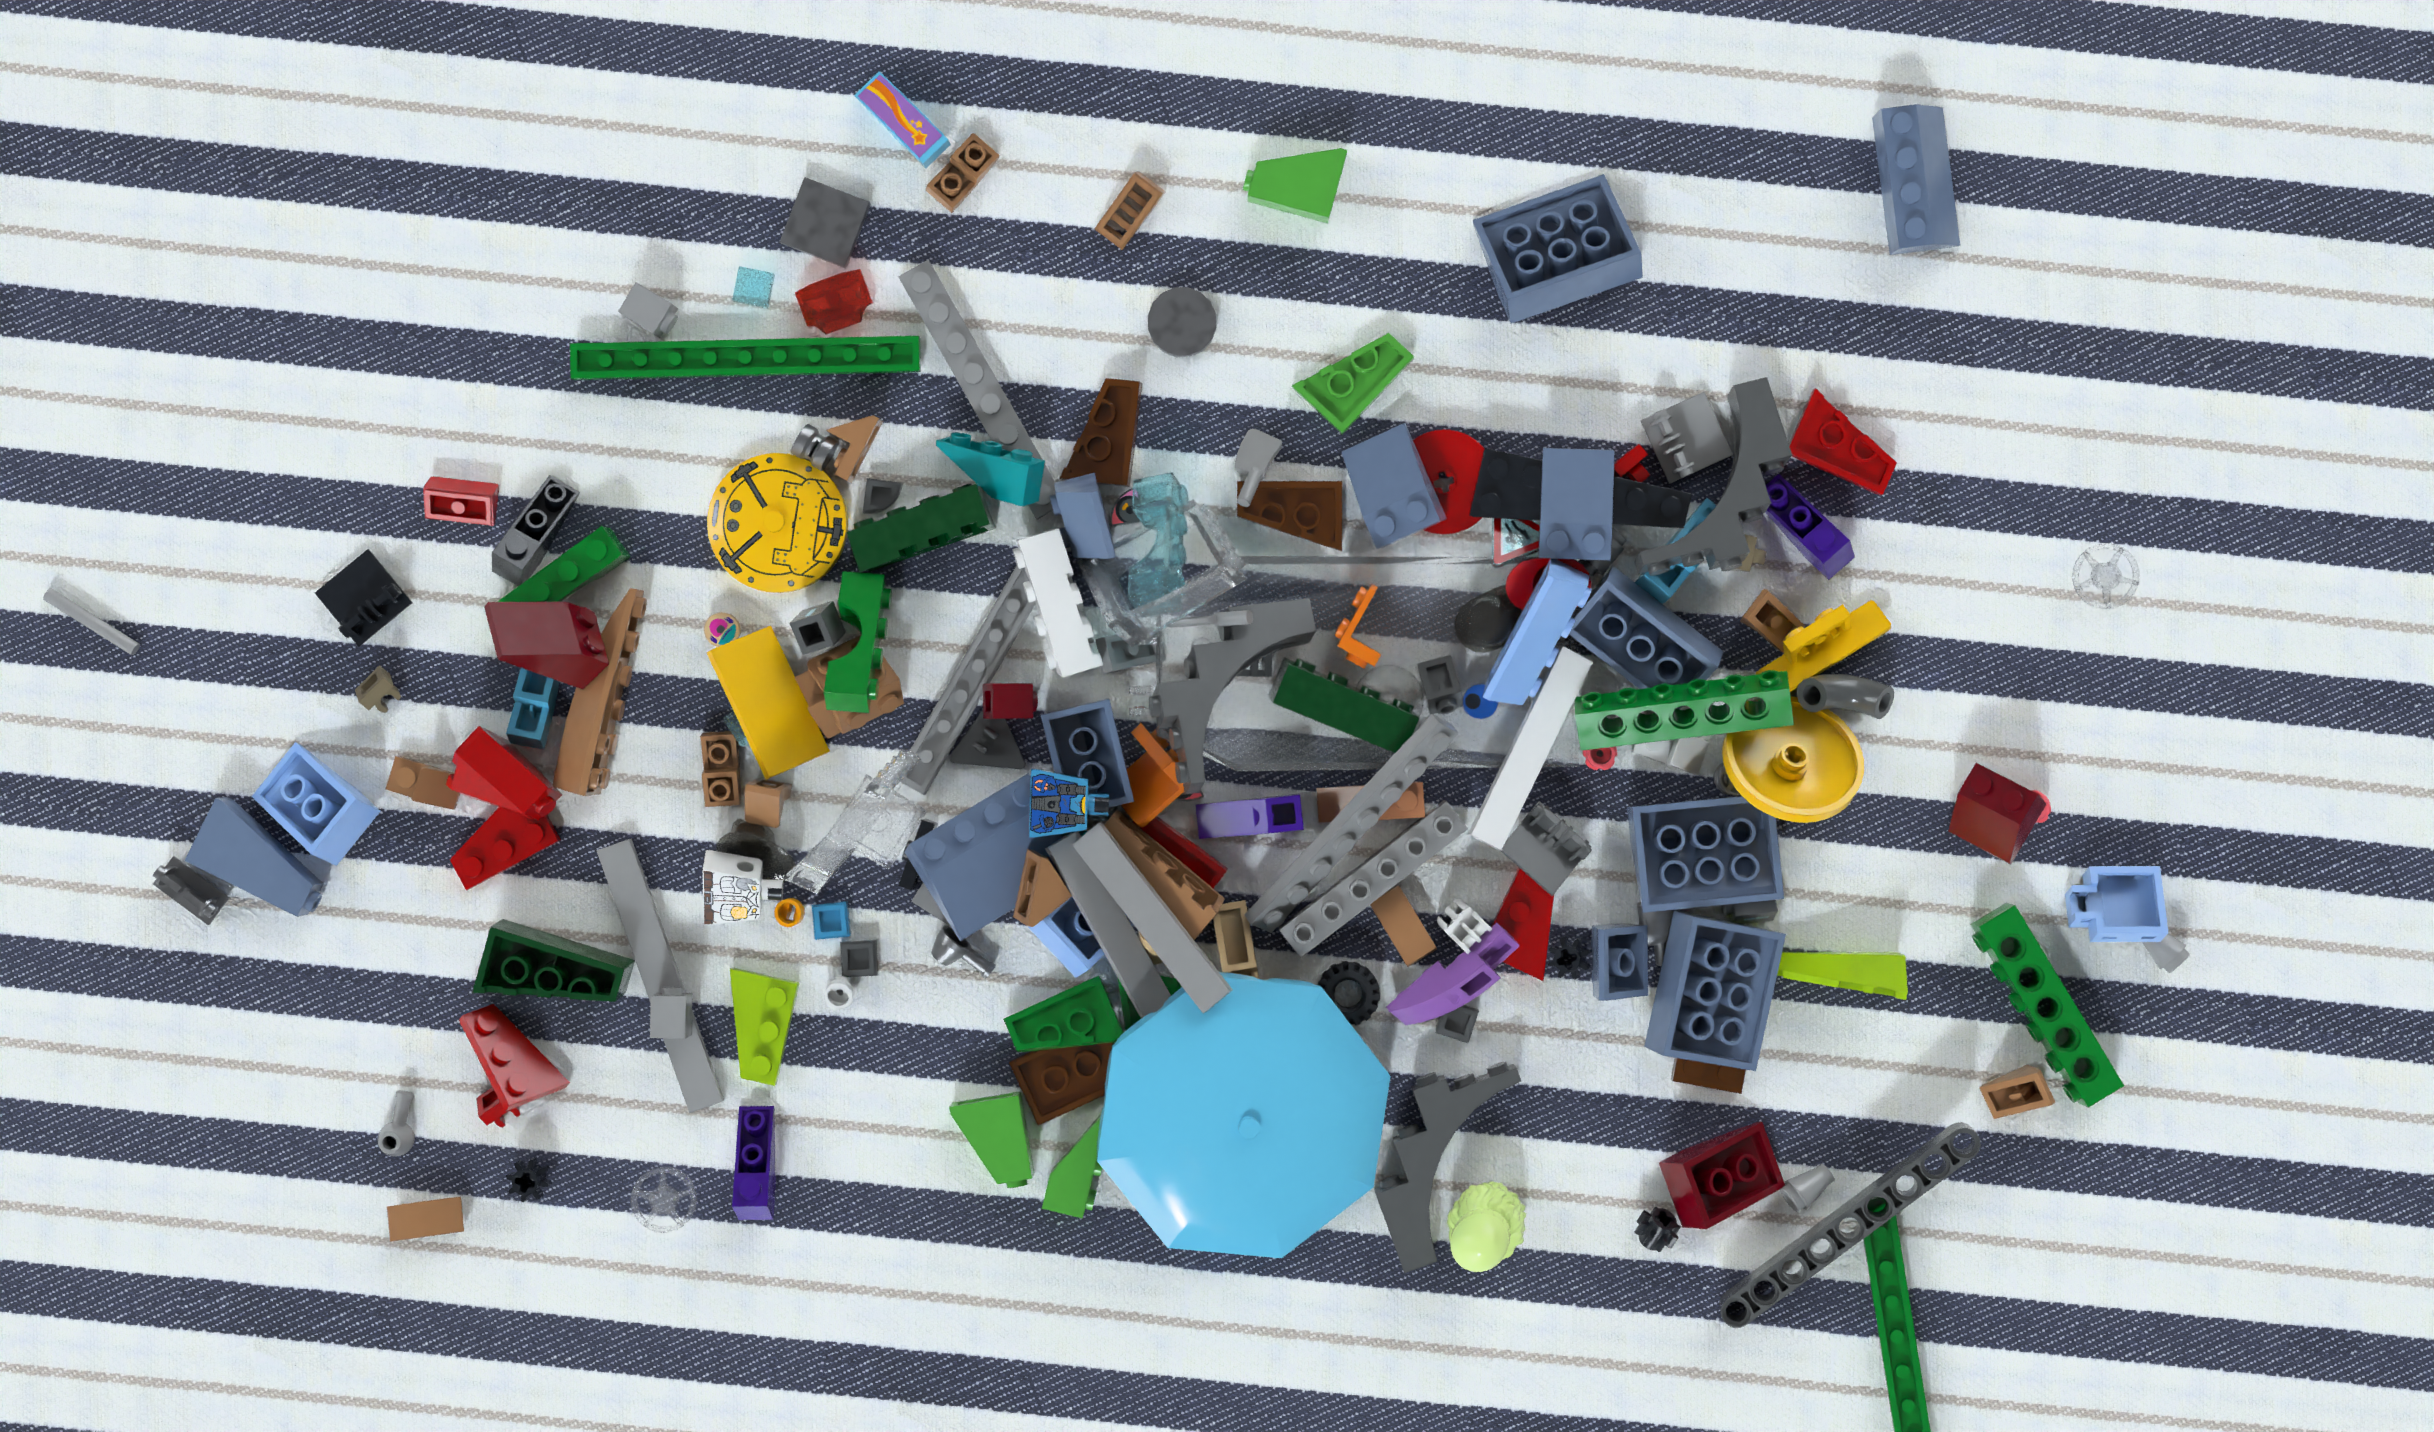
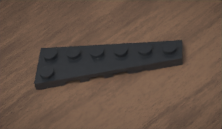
(1511, 489)

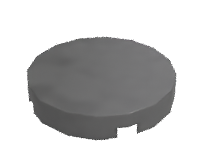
(1182, 322)

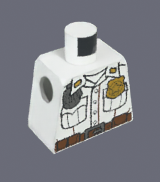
(735, 888)

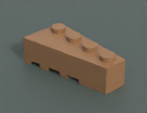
(1178, 886)

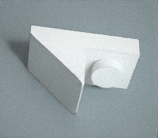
(1683, 753)

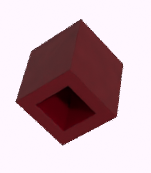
(1009, 700)

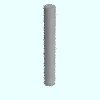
(91, 621)

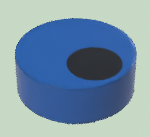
(1476, 705)

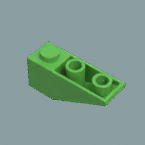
(1071, 1178)

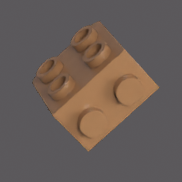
(889, 689)

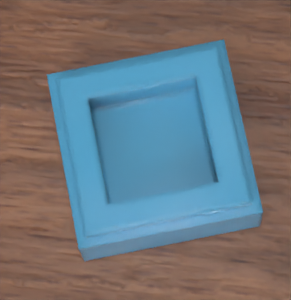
(831, 920)

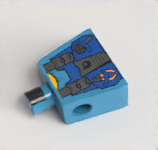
(1061, 803)

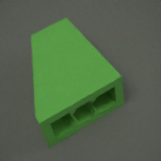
(1298, 183)
(998, 1135)

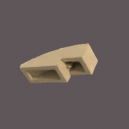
(1235, 940)

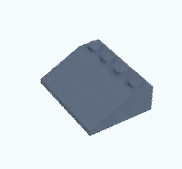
(1558, 248)
(1704, 854)
(979, 858)
(1714, 991)

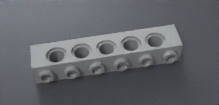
(1372, 878)

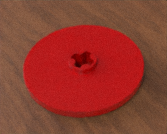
(1457, 457)

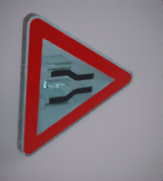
(1513, 540)

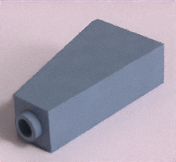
(250, 858)

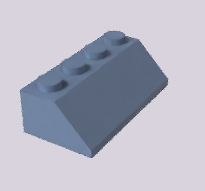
(1915, 178)
(1642, 635)

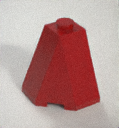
(501, 776)

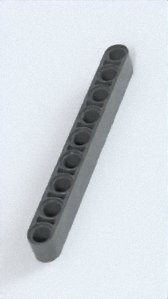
(1854, 1208)

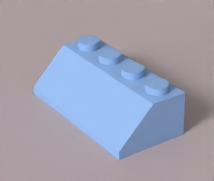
(1536, 634)

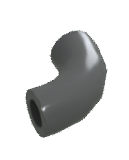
(1846, 693)

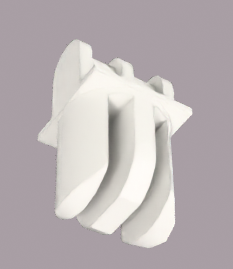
(1465, 927)

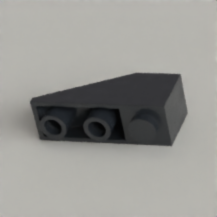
(533, 531)

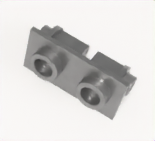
(190, 890)

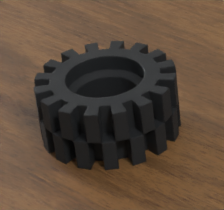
(1367, 982)

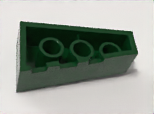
(921, 528)
(1342, 706)
(547, 965)

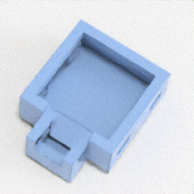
(2119, 904)

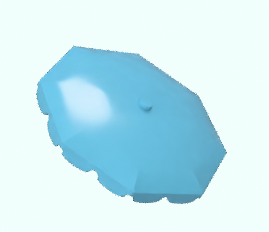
(1243, 1117)

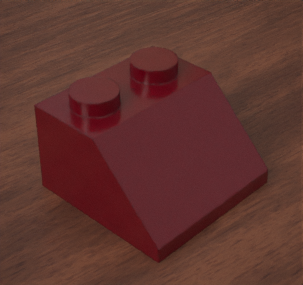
(1995, 813)

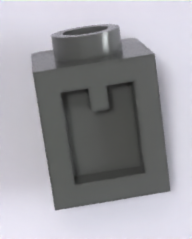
(1440, 685)

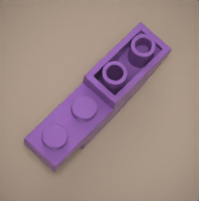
(1446, 989)

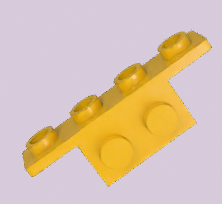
(1828, 641)

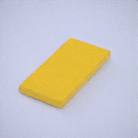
(768, 702)

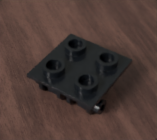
(363, 598)

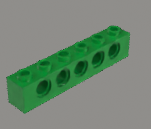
(1699, 720)
(2099, 1076)

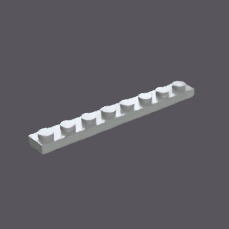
(972, 370)
(1351, 823)

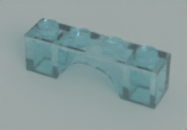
(1160, 506)

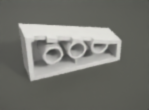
(1057, 603)

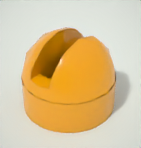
(783, 912)

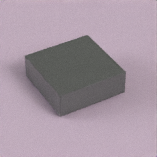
(859, 958)
(1458, 1023)

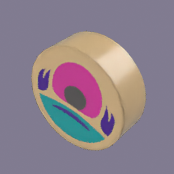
(722, 629)

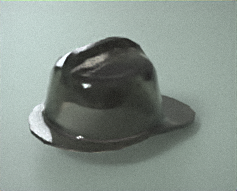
(1486, 620)
(760, 843)

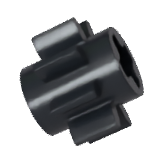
(1571, 948)
(537, 1174)
(1657, 1229)

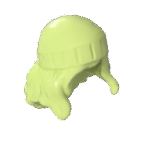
(1485, 1226)

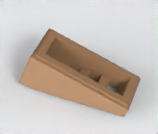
(1147, 185)

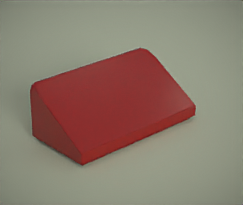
(460, 500)

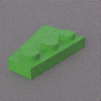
(1352, 384)

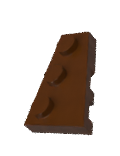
(1109, 435)
(1299, 509)

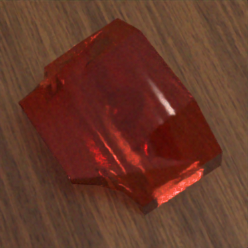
(835, 301)

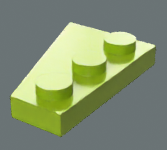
(762, 1022)

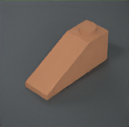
(1334, 799)

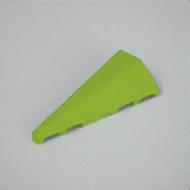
(1859, 971)

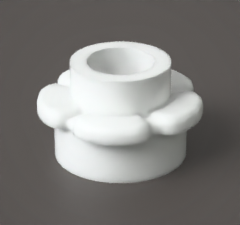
(836, 1000)

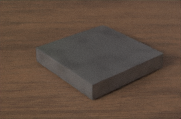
(825, 222)

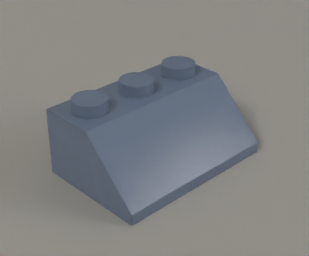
(1087, 746)

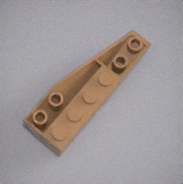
(596, 708)

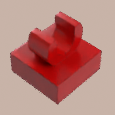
(1630, 465)
(491, 1109)

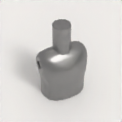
(1658, 929)

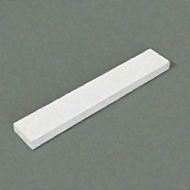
(1530, 748)

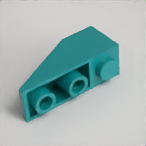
(1001, 473)

